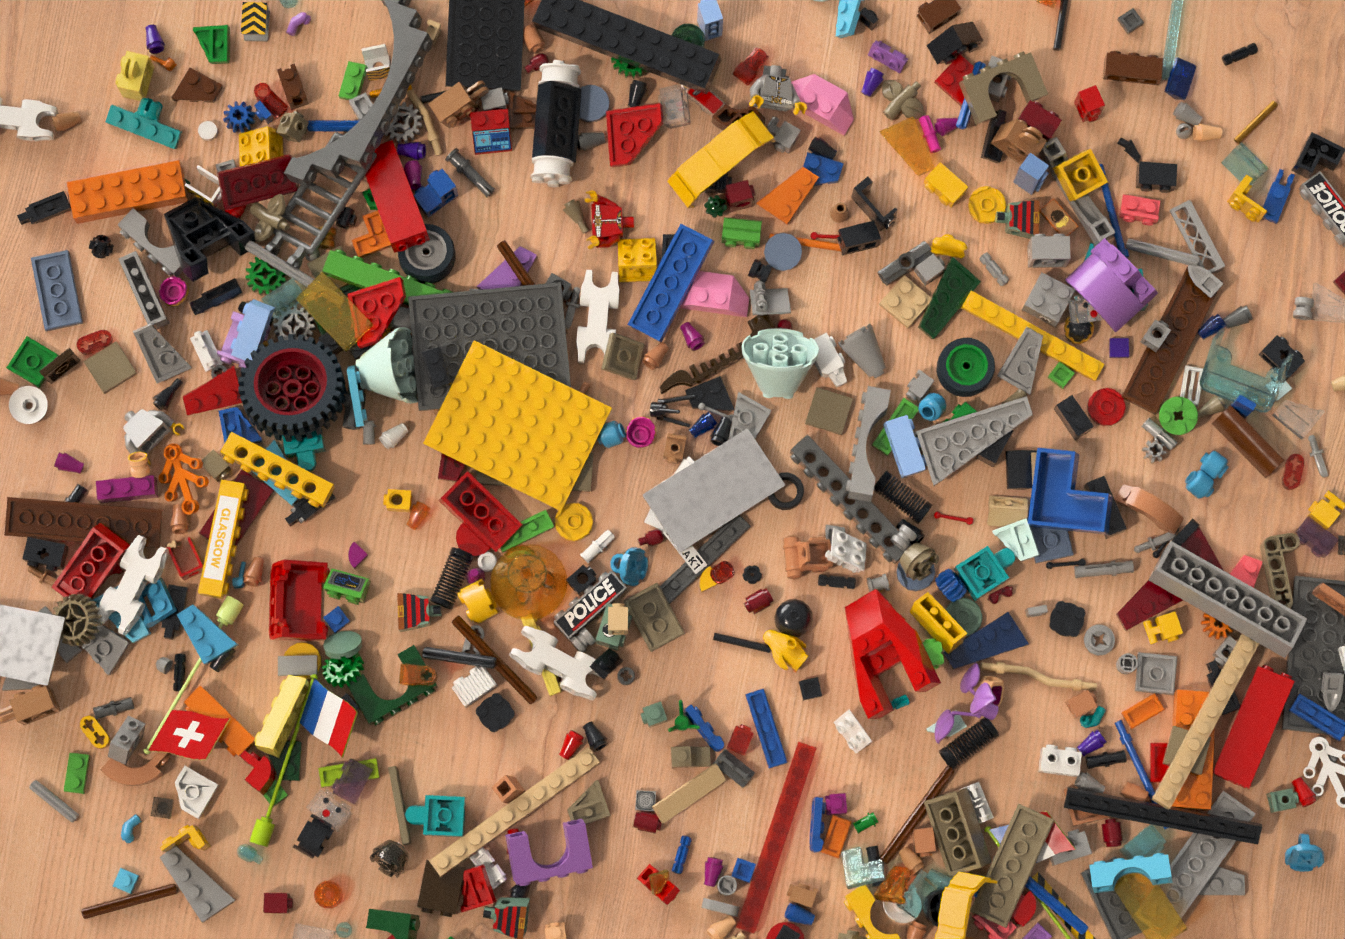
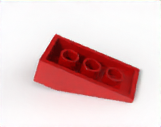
(480, 511)
(91, 563)

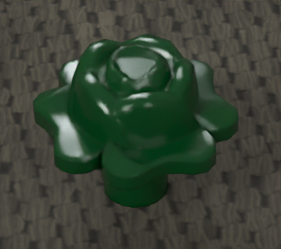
(715, 206)

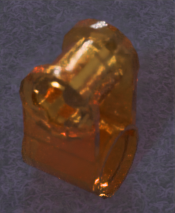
(413, 675)

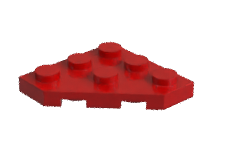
(631, 131)
(380, 306)

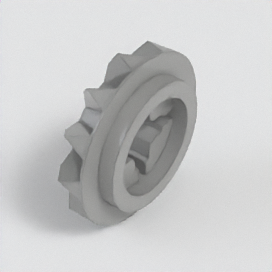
(1108, 639)

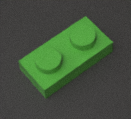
(352, 80)
(76, 773)

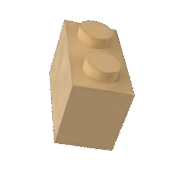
(618, 619)

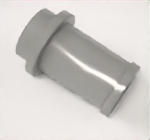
(368, 433)

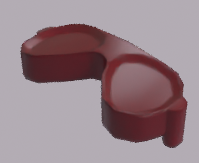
(1005, 591)

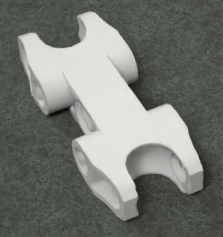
(27, 119)
(599, 302)
(138, 572)
(547, 657)

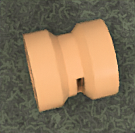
(139, 465)

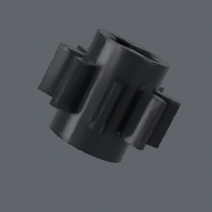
(346, 218)
(101, 246)

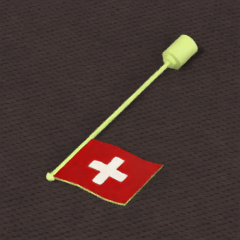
(189, 732)

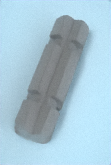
(994, 269)

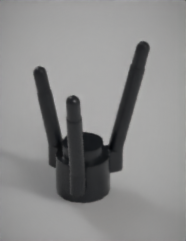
(660, 409)

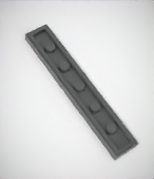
(709, 552)

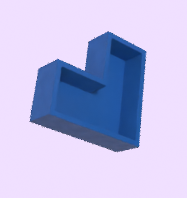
(1058, 504)

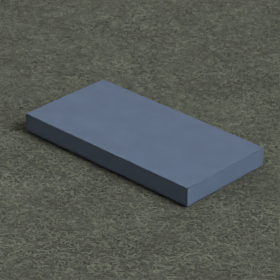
(56, 290)

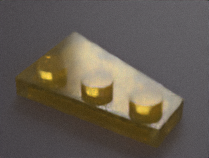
(910, 145)

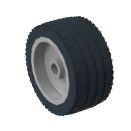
(436, 264)

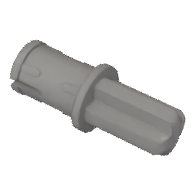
(1159, 434)

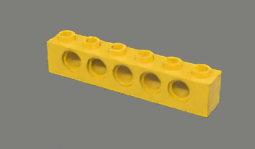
(236, 444)

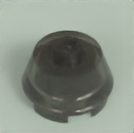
(391, 858)

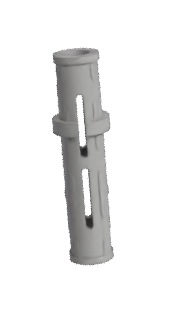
(1104, 569)

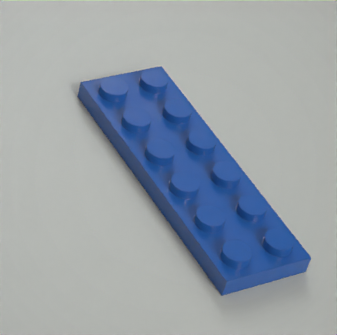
(671, 282)

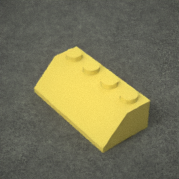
(283, 716)

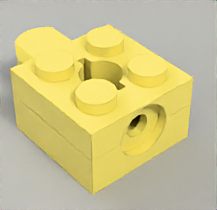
(135, 75)

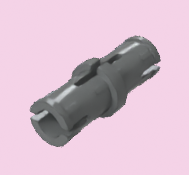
(113, 708)

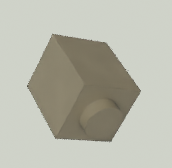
(216, 466)

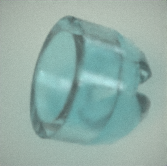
(342, 934)

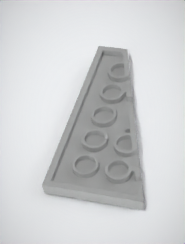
(961, 439)

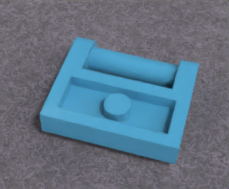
(160, 601)

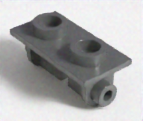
(734, 768)

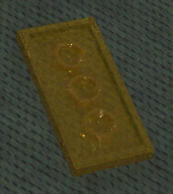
(334, 311)
(1149, 907)

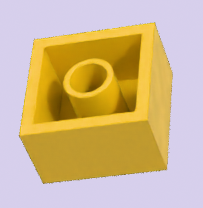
(1080, 174)

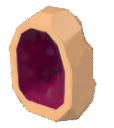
(997, 687)

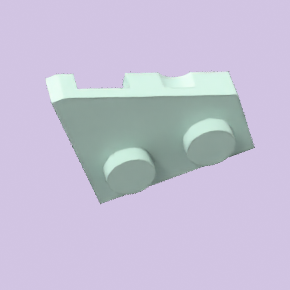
(1019, 539)

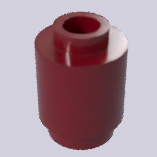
(758, 601)
(647, 822)
(1112, 833)

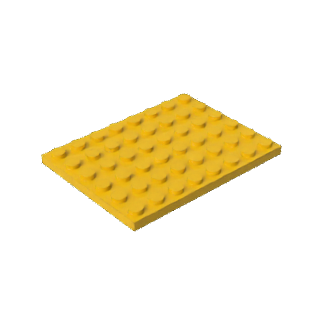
(517, 425)

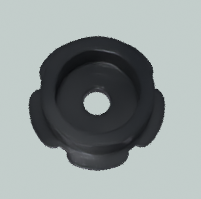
(752, 579)

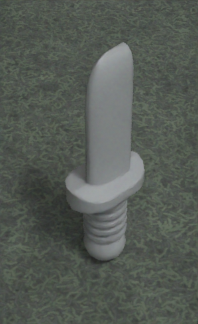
(572, 307)
(1317, 456)
(1154, 542)

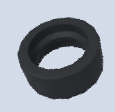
(794, 503)

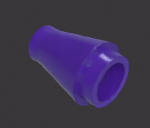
(154, 41)
(872, 81)
(412, 150)
(1092, 742)

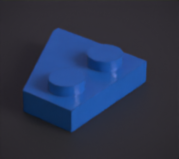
(824, 168)

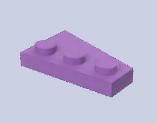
(504, 276)

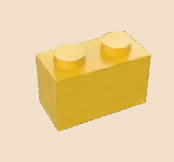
(945, 185)

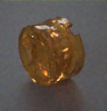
(336, 897)

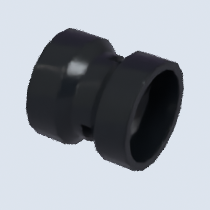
(760, 271)

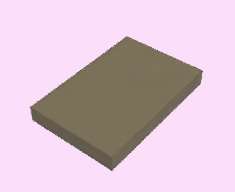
(654, 617)

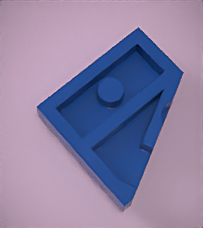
(234, 421)

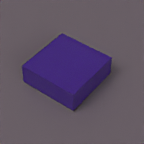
(1119, 348)

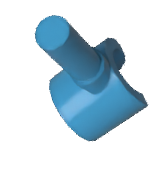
(238, 581)

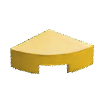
(706, 581)

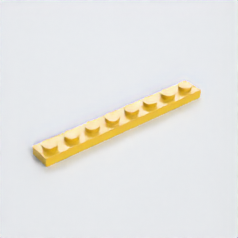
(1050, 344)

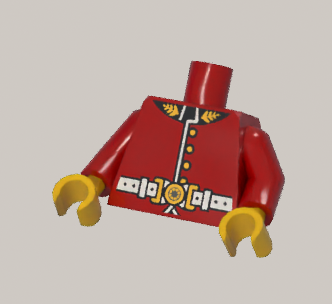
(606, 221)

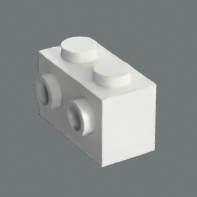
(1060, 762)

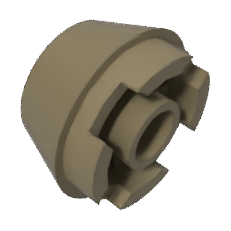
(918, 560)

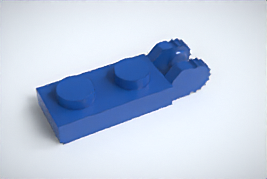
(1277, 197)
(705, 730)
(816, 825)

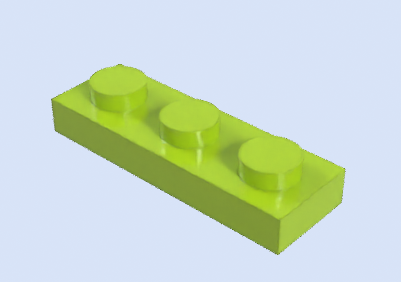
(330, 773)

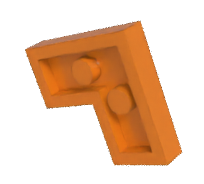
(375, 240)

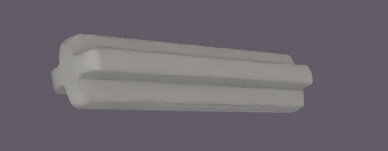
(53, 801)

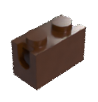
(937, 13)
(292, 87)

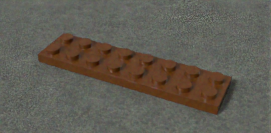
(1159, 368)
(75, 520)

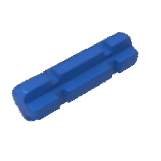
(681, 854)

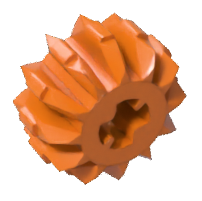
(1209, 622)

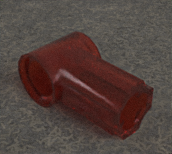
(747, 70)
(271, 100)

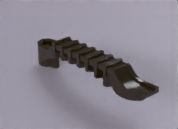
(682, 377)

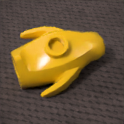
(786, 649)

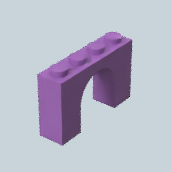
(575, 858)

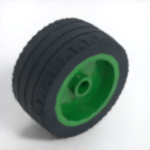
(965, 381)

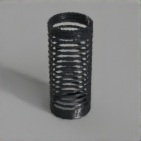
(917, 517)
(462, 556)
(989, 732)

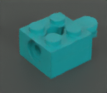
(305, 450)
(985, 571)
(440, 816)

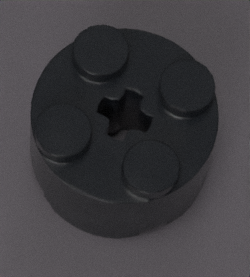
(313, 836)

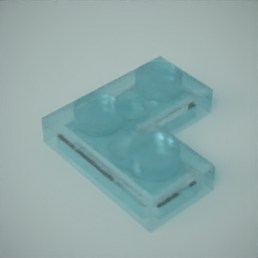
(860, 873)

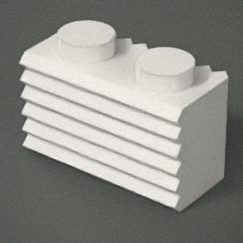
(474, 685)

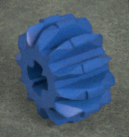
(246, 115)
(951, 585)

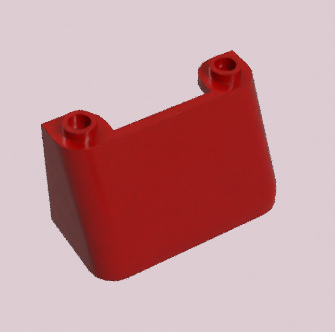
(297, 600)

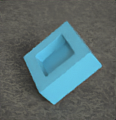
(126, 880)

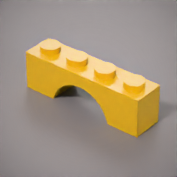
(861, 902)

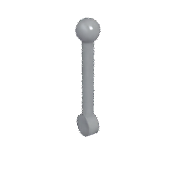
(701, 406)

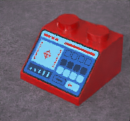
(491, 131)

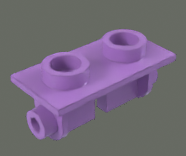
(880, 52)

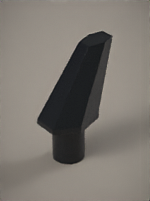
(1130, 149)

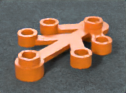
(181, 476)

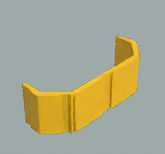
(719, 157)
(956, 905)

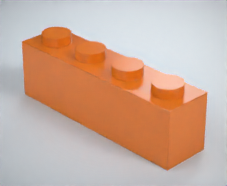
(234, 734)

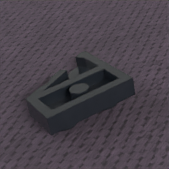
(712, 394)

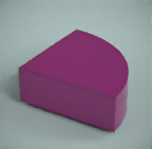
(356, 555)

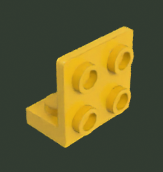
(259, 145)
(1239, 201)
(636, 259)
(192, 832)

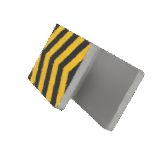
(255, 21)

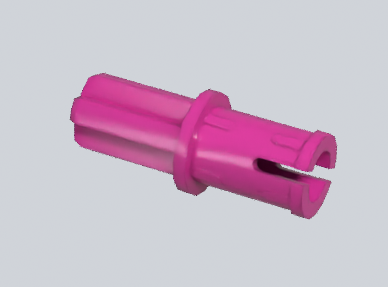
(929, 134)

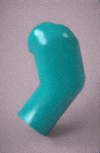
(1093, 720)

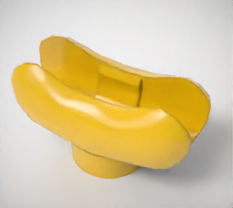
(948, 246)

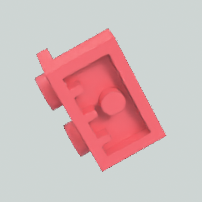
(1139, 209)
(995, 931)

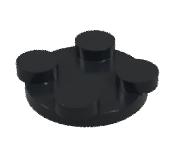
(1067, 619)
(495, 712)

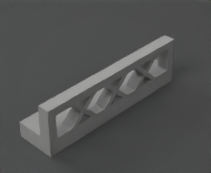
(1201, 233)

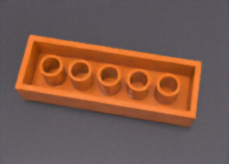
(121, 191)
(1197, 789)

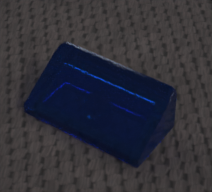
(1180, 79)

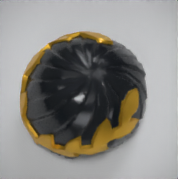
(1079, 332)

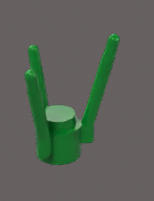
(682, 722)

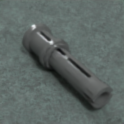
(464, 166)

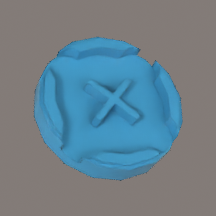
(632, 566)
(1304, 855)

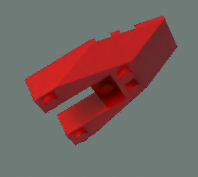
(880, 641)

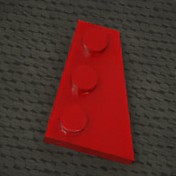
(214, 394)

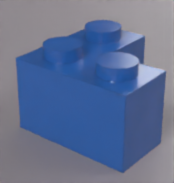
(436, 194)

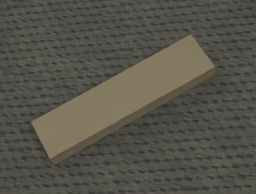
(399, 804)

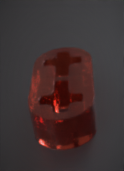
(96, 346)
(1297, 472)

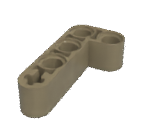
(1281, 573)

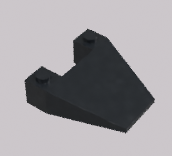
(203, 230)

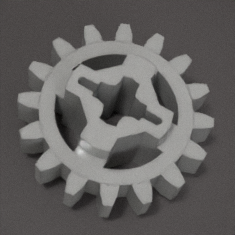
(408, 117)
(286, 325)

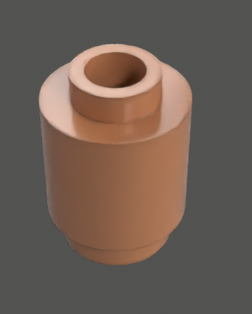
(533, 39)
(1134, 792)

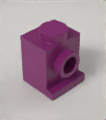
(836, 804)

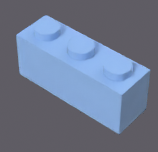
(710, 19)
(252, 329)
(905, 446)

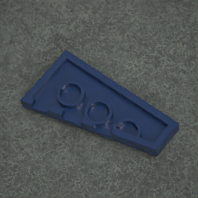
(993, 639)

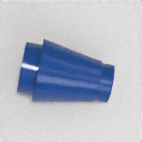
(798, 914)

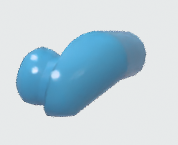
(127, 828)

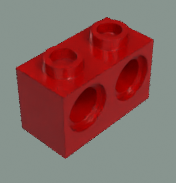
(1089, 104)

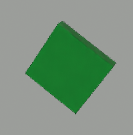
(30, 359)

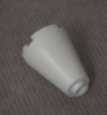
(864, 351)

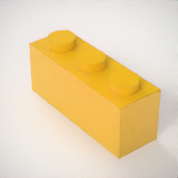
(938, 622)

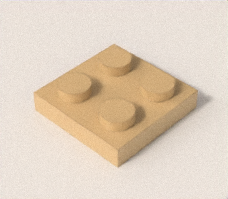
(905, 301)

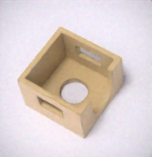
(433, 30)

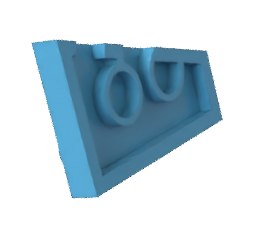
(205, 635)

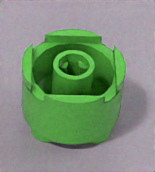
(1174, 405)

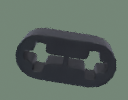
(1186, 532)

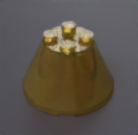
(532, 596)

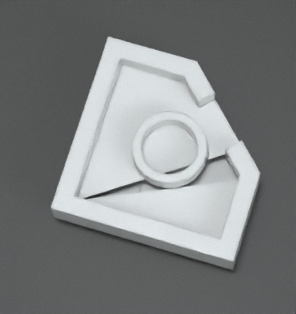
(194, 791)

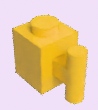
(1324, 512)
(1166, 626)

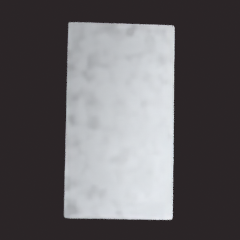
(713, 490)
(28, 644)

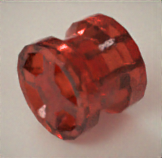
(722, 572)

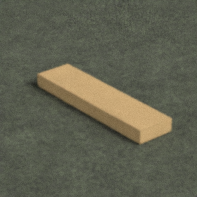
(689, 793)

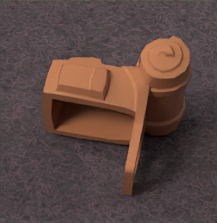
(805, 555)

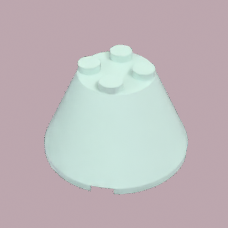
(779, 360)
(390, 367)

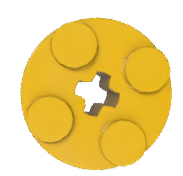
(479, 602)

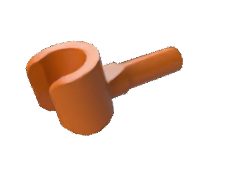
(169, 64)

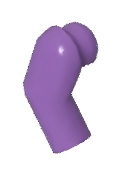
(296, 21)

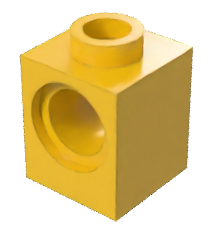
(406, 504)

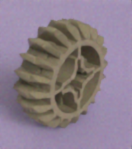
(81, 630)

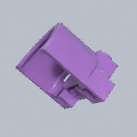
(1106, 285)

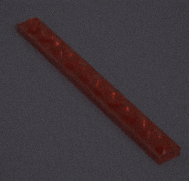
(776, 837)

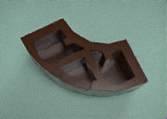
(728, 115)

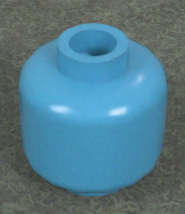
(932, 406)
(612, 434)
(1214, 464)
(1199, 484)

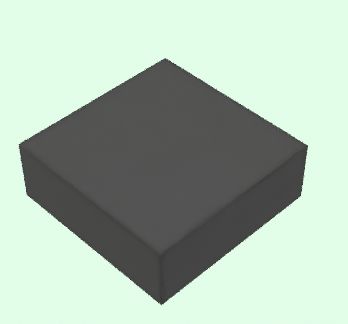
(1130, 21)

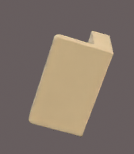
(1006, 510)

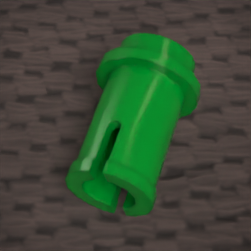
(865, 822)

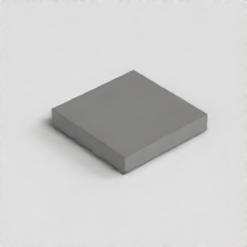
(1155, 673)

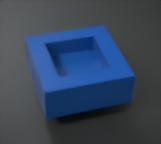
(263, 113)
(336, 619)
(743, 870)

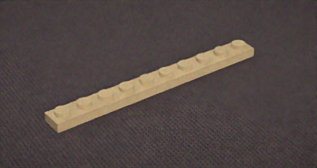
(1205, 721)
(514, 812)

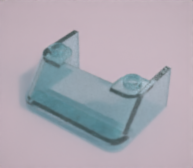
(1230, 381)

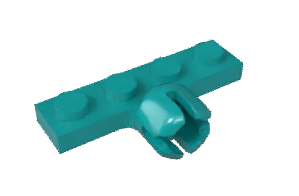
(145, 122)

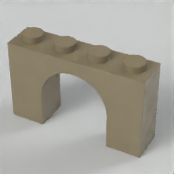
(1021, 68)

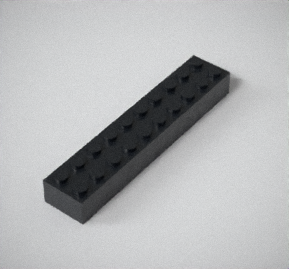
(629, 42)

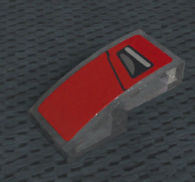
(709, 102)

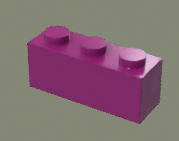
(126, 489)

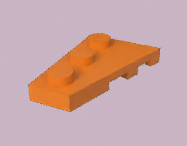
(789, 195)

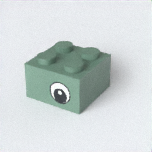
(610, 641)

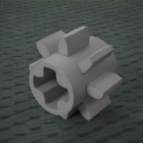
(1158, 448)

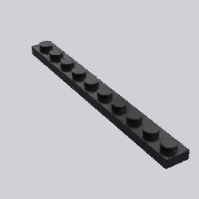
(1158, 815)

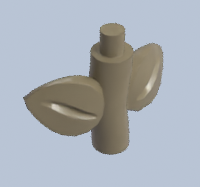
(902, 100)
(269, 217)

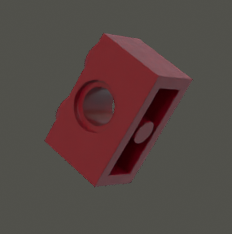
(739, 195)

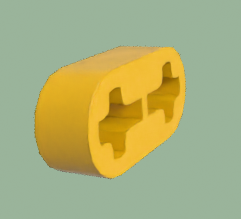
(98, 729)

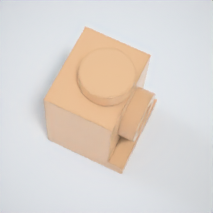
(555, 931)

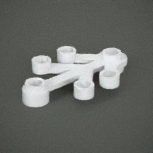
(1329, 768)

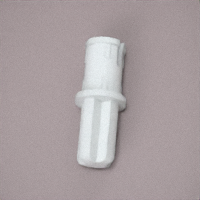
(597, 546)

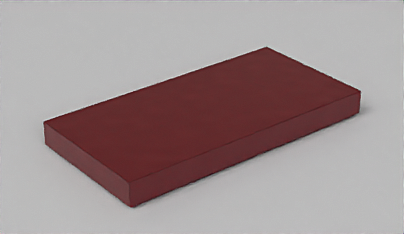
(255, 182)
(257, 498)

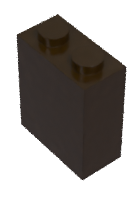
(441, 892)

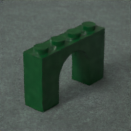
(376, 708)
(398, 924)

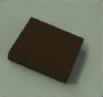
(59, 366)

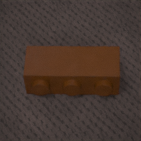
(1133, 68)

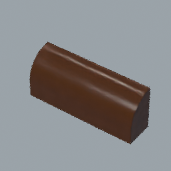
(1248, 441)

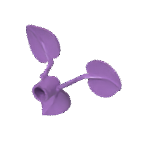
(979, 707)

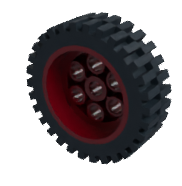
(292, 358)

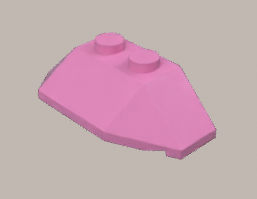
(825, 102)
(716, 295)

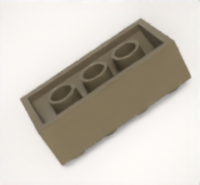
(957, 832)

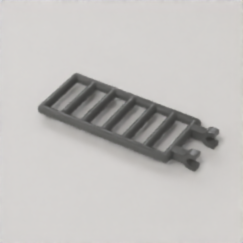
(303, 248)

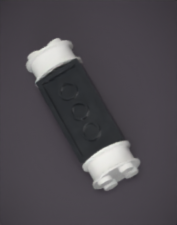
(556, 123)

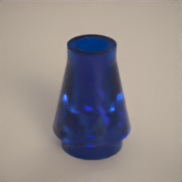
(1211, 326)
(703, 424)

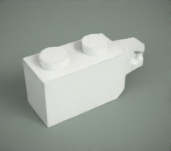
(830, 362)

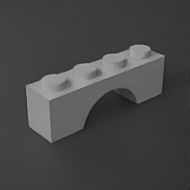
(136, 228)

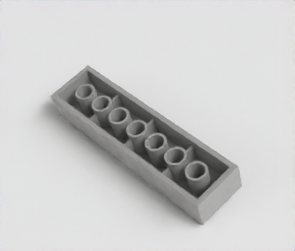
(1227, 599)

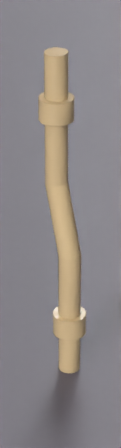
(433, 135)
(1076, 684)

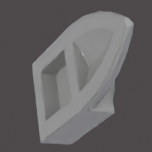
(1204, 280)
(1332, 689)

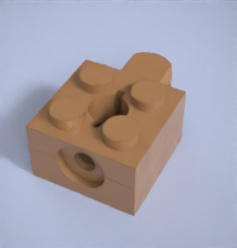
(457, 103)
(1018, 140)
(31, 706)

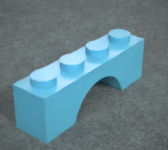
(1155, 868)

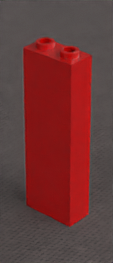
(395, 200)
(1254, 727)

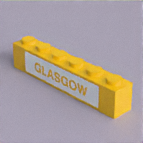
(222, 539)

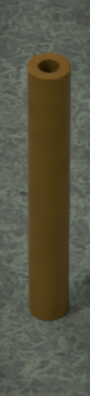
(1255, 122)

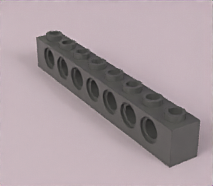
(808, 446)

